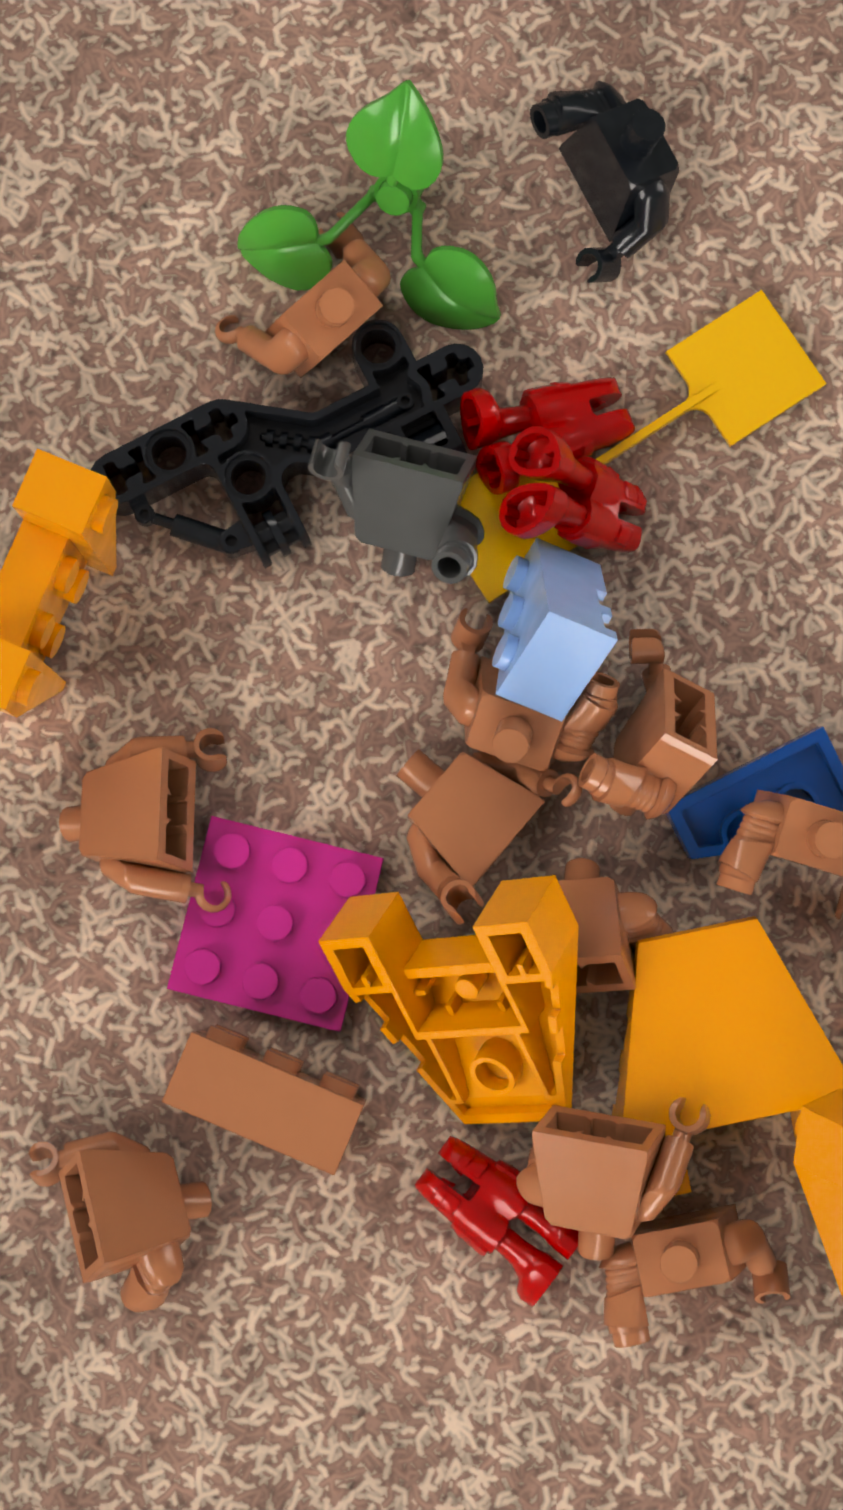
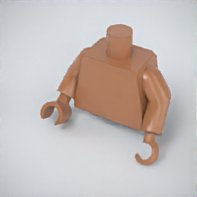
(321, 315)
(141, 816)
(471, 817)

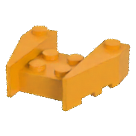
(63, 528)

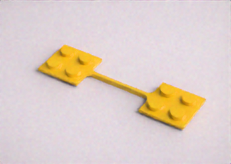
(736, 372)

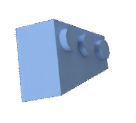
(551, 629)

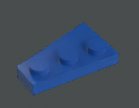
(799, 768)

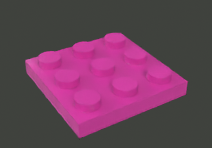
(266, 942)

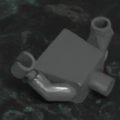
(406, 501)

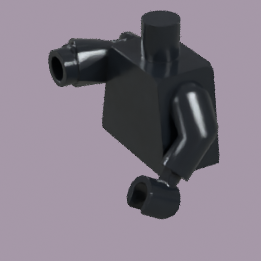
(618, 165)

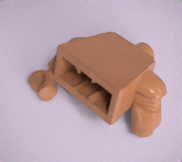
(509, 728)
(663, 743)
(787, 830)
(608, 927)
(605, 1172)
(124, 1211)
(685, 1255)

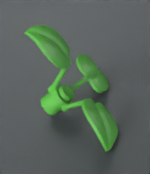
(402, 148)

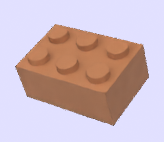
(265, 1097)

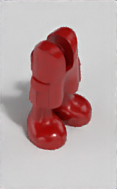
(557, 407)
(583, 505)
(486, 1213)

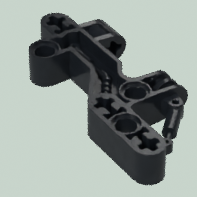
(281, 442)

